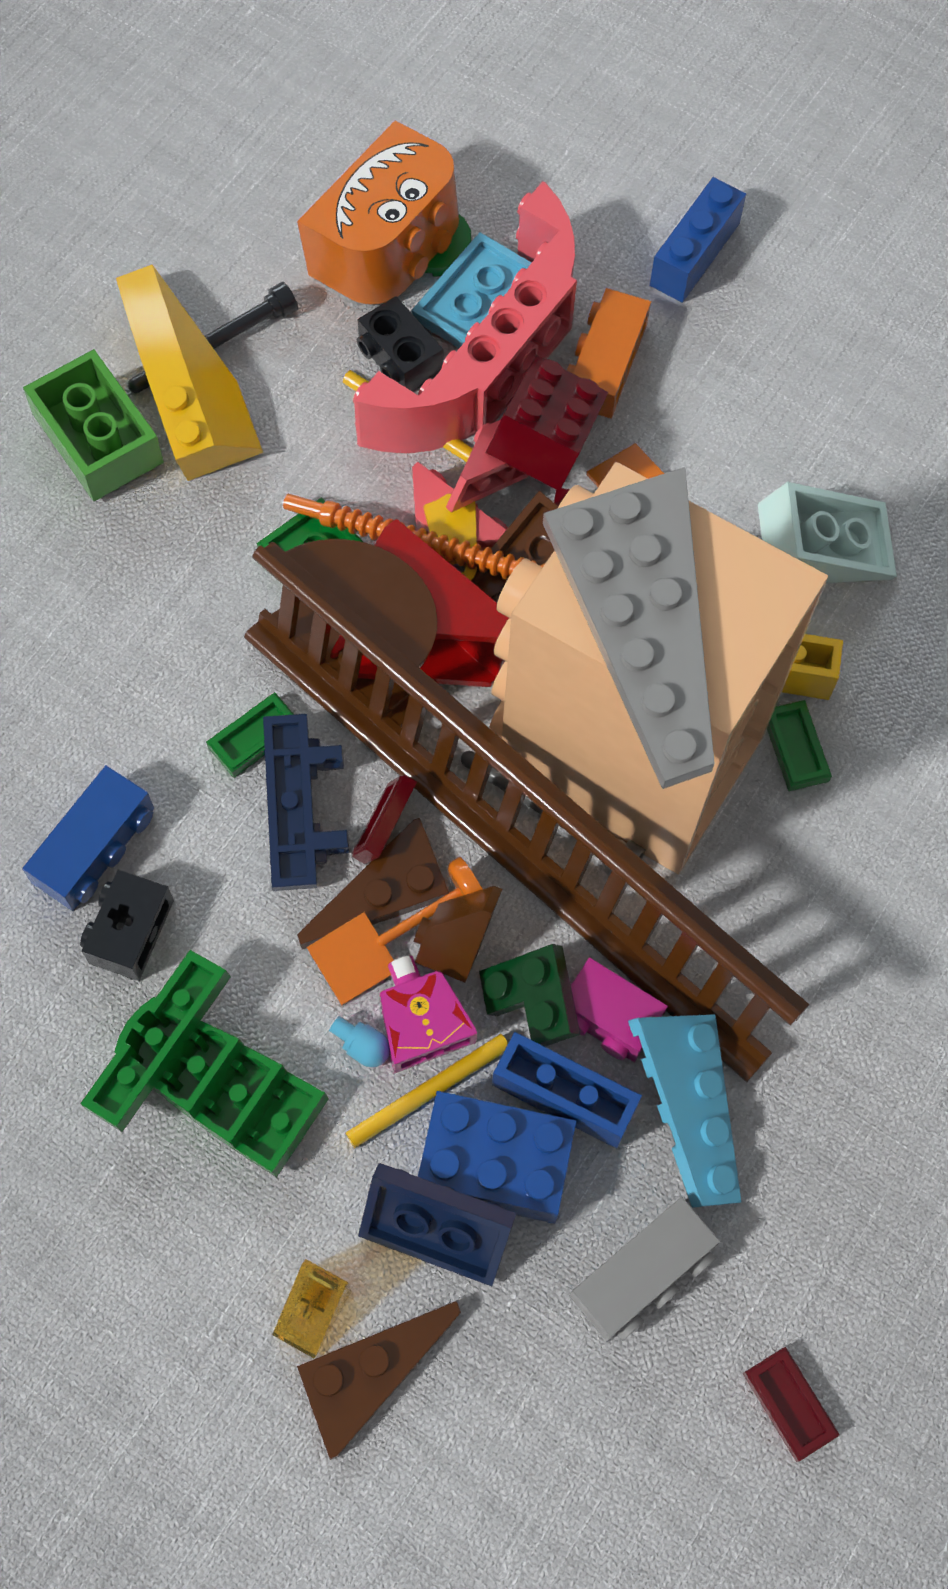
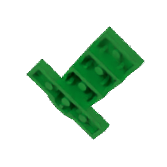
(205, 1073)

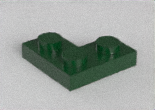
(541, 986)

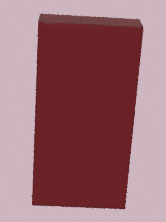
(383, 819)
(791, 1404)

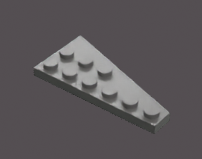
(639, 594)

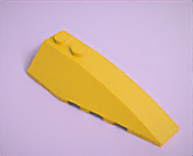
(187, 378)

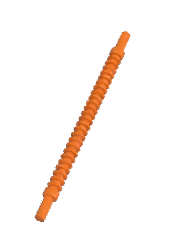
(333, 515)

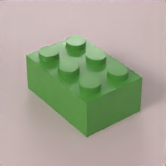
(94, 425)

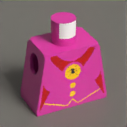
(422, 1016)

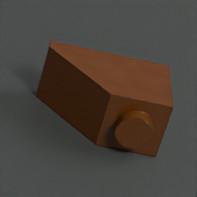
(456, 933)

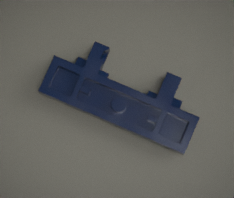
(293, 836)

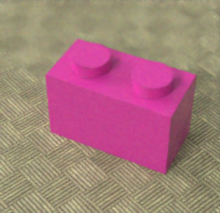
(605, 1006)

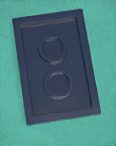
(436, 1224)

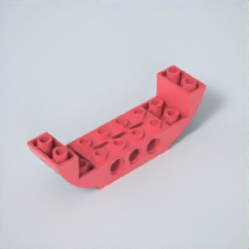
(496, 353)

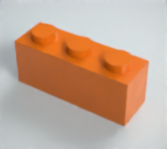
(611, 344)

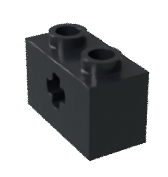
(130, 948)

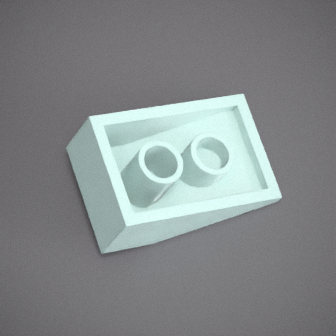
(830, 532)

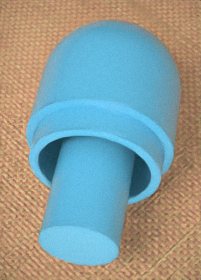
(362, 1042)

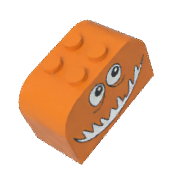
(383, 218)

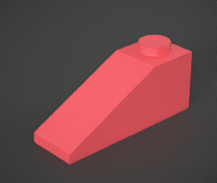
(482, 472)

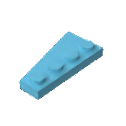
(690, 1081)

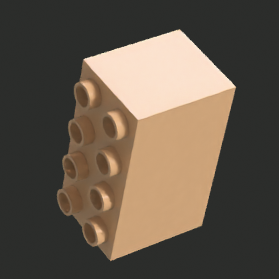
(571, 719)

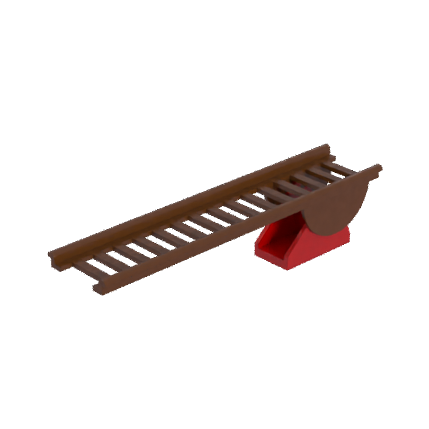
(371, 643)

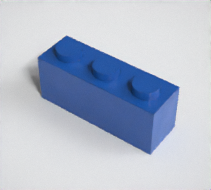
(697, 239)
(90, 838)
(565, 1089)

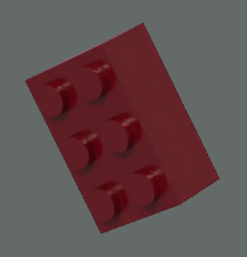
(547, 422)

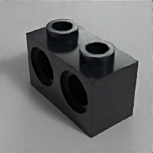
(405, 342)

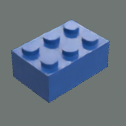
(498, 1154)

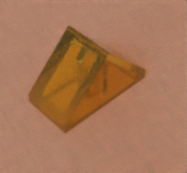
(311, 1308)

